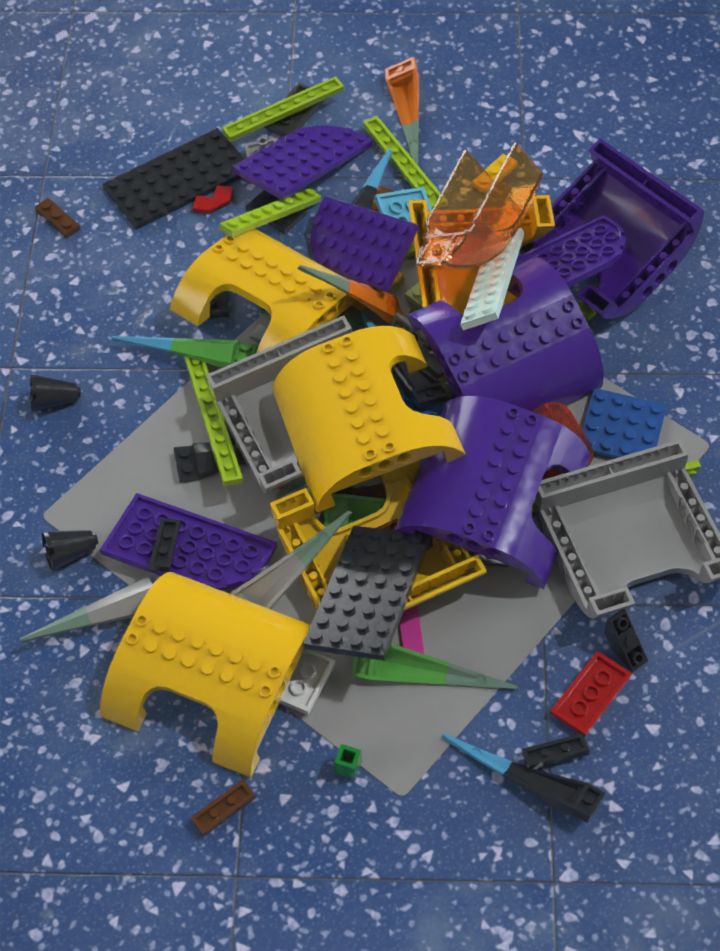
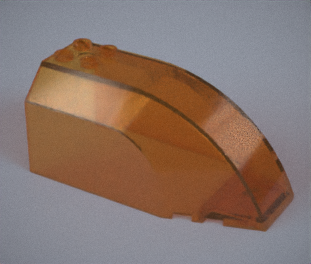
(478, 214)

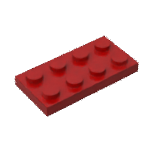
(591, 694)

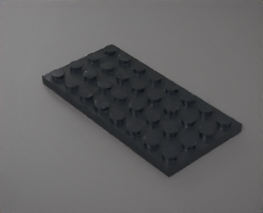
(174, 178)
(367, 593)

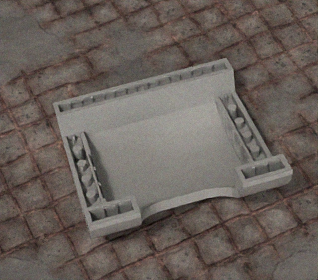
(251, 410)
(627, 526)

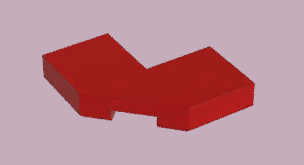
(207, 205)

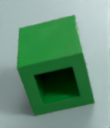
(348, 761)

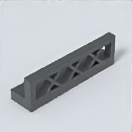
(432, 364)

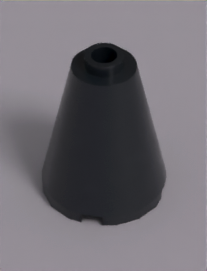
(51, 392)
(67, 546)

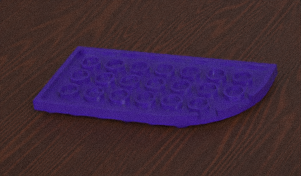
(301, 158)
(360, 242)
(580, 251)
(204, 549)

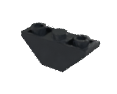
(624, 640)

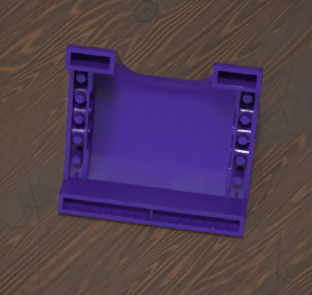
(655, 221)
(527, 356)
(490, 491)

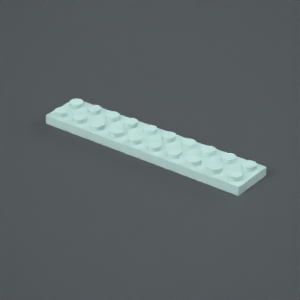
(491, 286)

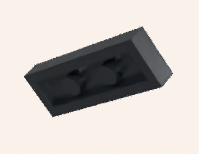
(165, 545)
(555, 751)

